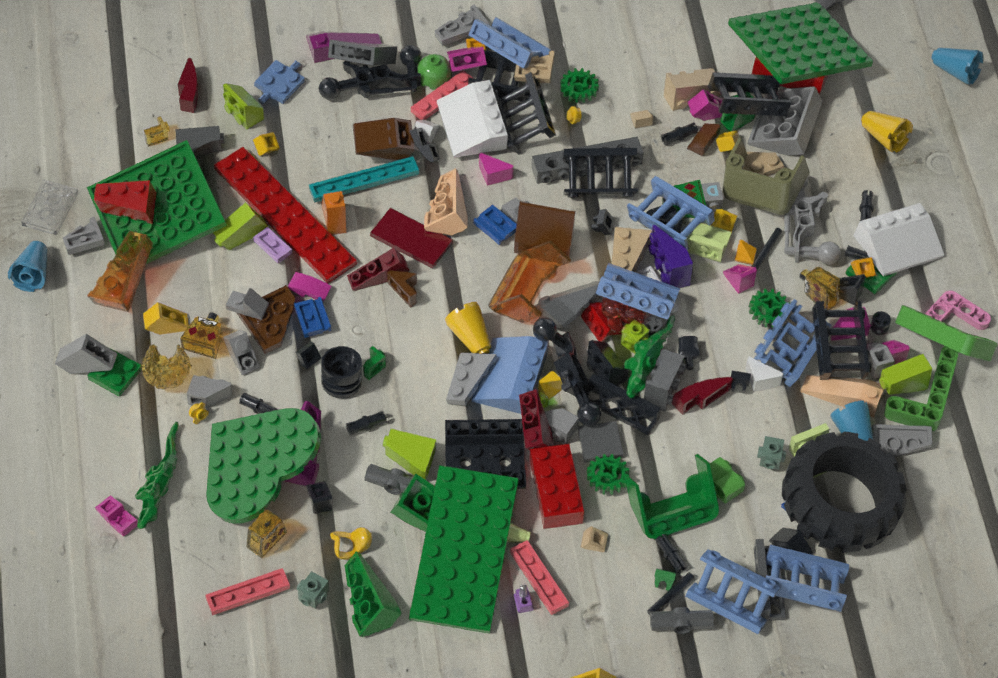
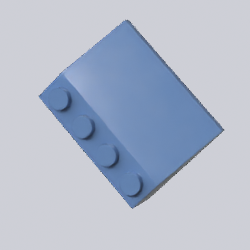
(514, 372)

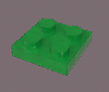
(119, 377)

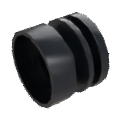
(341, 372)

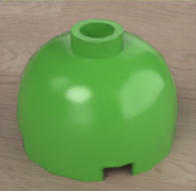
(434, 71)

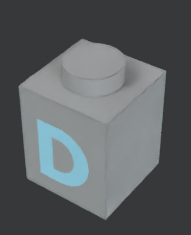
(713, 195)

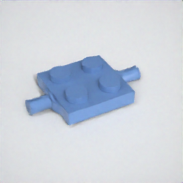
(279, 82)

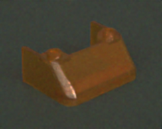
(523, 280)

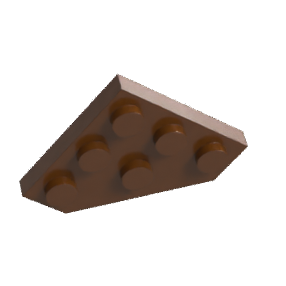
(272, 328)

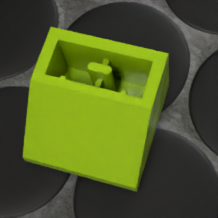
(242, 106)

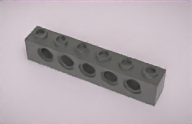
(554, 167)

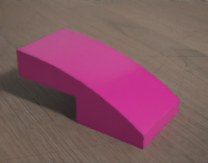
(308, 285)
(116, 515)

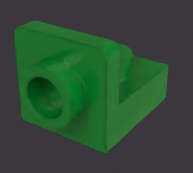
(375, 363)

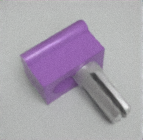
(523, 596)

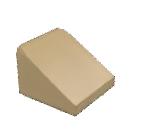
(641, 118)
(594, 539)

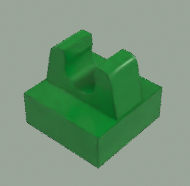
(663, 575)

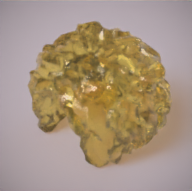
(165, 372)

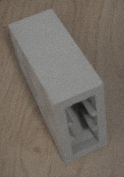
(85, 356)

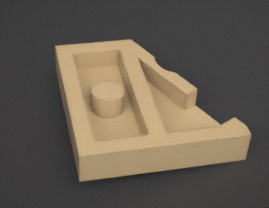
(540, 67)
(763, 163)

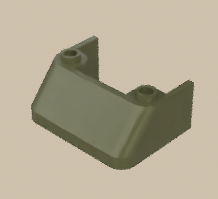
(761, 191)

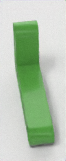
(946, 334)
(924, 412)

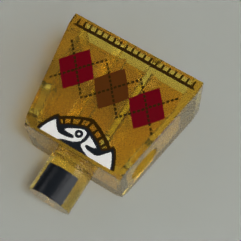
(821, 286)
(203, 336)
(267, 530)

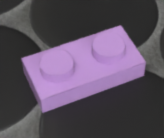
(272, 245)

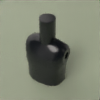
(689, 348)

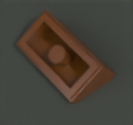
(704, 138)

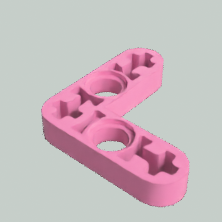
(950, 307)

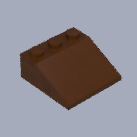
(543, 224)

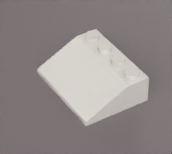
(473, 120)
(899, 239)

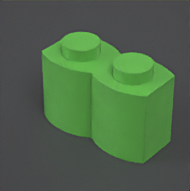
(726, 482)

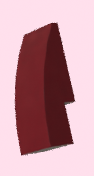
(188, 88)
(701, 393)

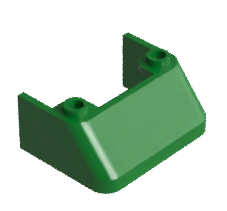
(680, 511)

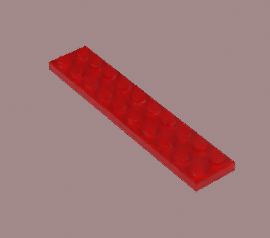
(285, 215)

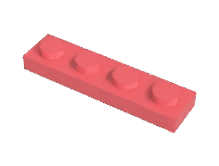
(428, 105)
(539, 577)
(247, 591)

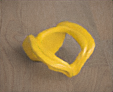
(360, 538)

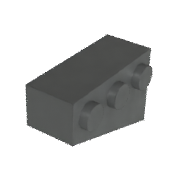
(664, 379)

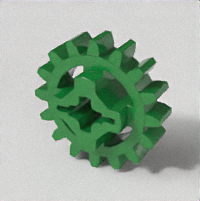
(579, 85)
(766, 306)
(607, 475)

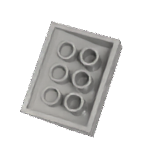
(790, 133)

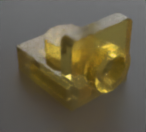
(157, 133)

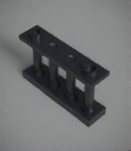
(499, 62)
(753, 84)
(541, 113)
(609, 156)
(824, 349)

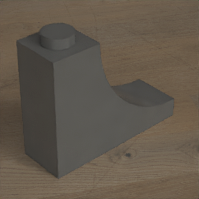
(363, 52)
(201, 139)

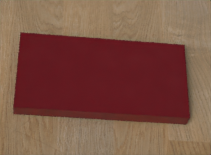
(411, 238)

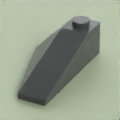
(565, 305)

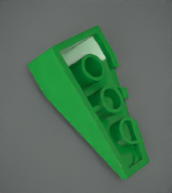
(415, 503)
(372, 602)

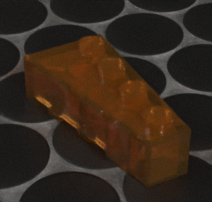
(123, 274)

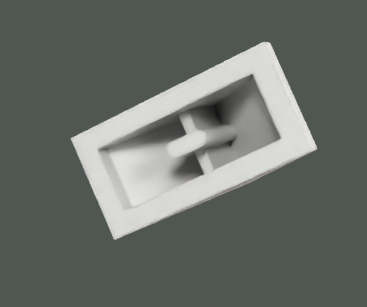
(429, 128)
(762, 375)

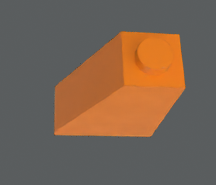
(334, 212)

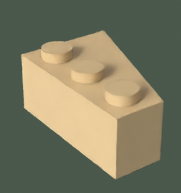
(685, 86)
(629, 247)

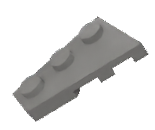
(460, 27)
(467, 375)
(902, 438)

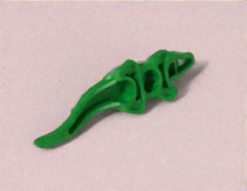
(645, 358)
(157, 481)

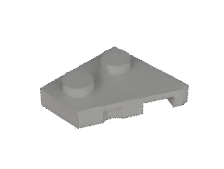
(84, 238)

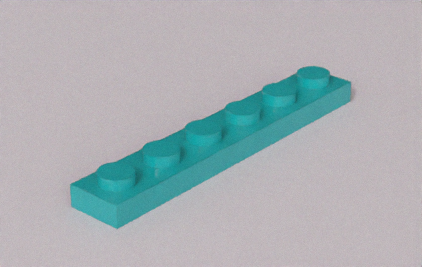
(365, 178)

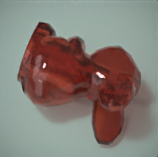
(617, 312)

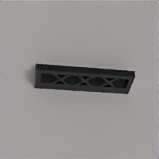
(612, 393)

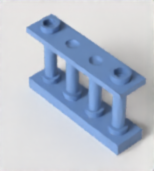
(508, 41)
(673, 197)
(810, 565)
(725, 607)

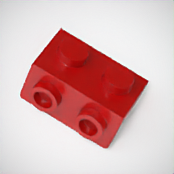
(597, 321)

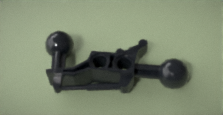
(376, 79)
(569, 369)

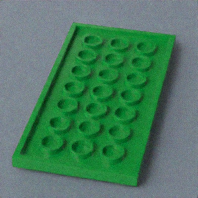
(464, 549)

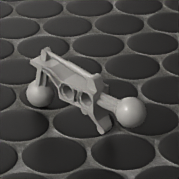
(804, 211)

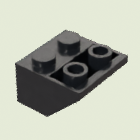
(605, 362)

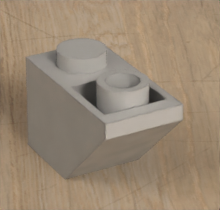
(241, 351)
(879, 357)
(208, 391)
(562, 424)

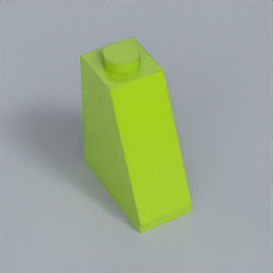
(240, 227)
(907, 376)
(410, 451)

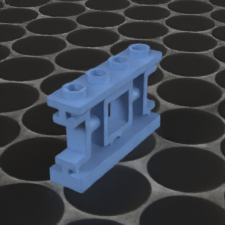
(637, 291)
(804, 351)

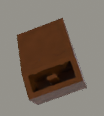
(384, 138)

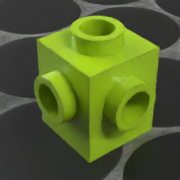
(633, 333)

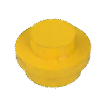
(574, 115)

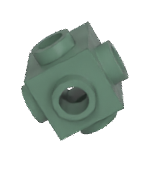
(771, 453)
(313, 590)

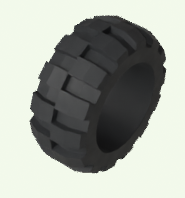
(864, 462)

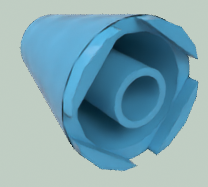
(959, 63)
(29, 268)
(854, 419)

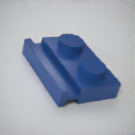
(495, 224)
(312, 317)

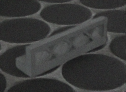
(761, 569)

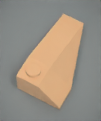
(448, 207)
(844, 391)

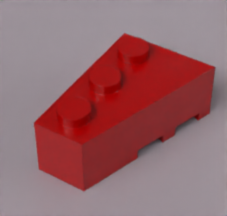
(127, 199)

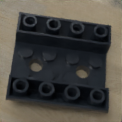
(486, 445)

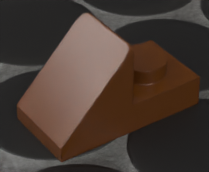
(403, 285)

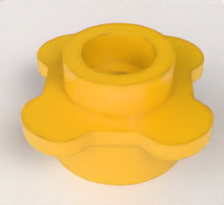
(198, 412)

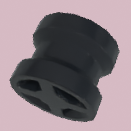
(884, 320)

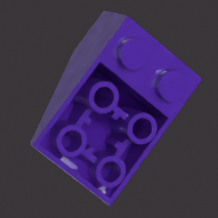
(670, 258)

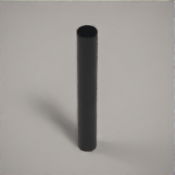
(766, 249)
(671, 593)

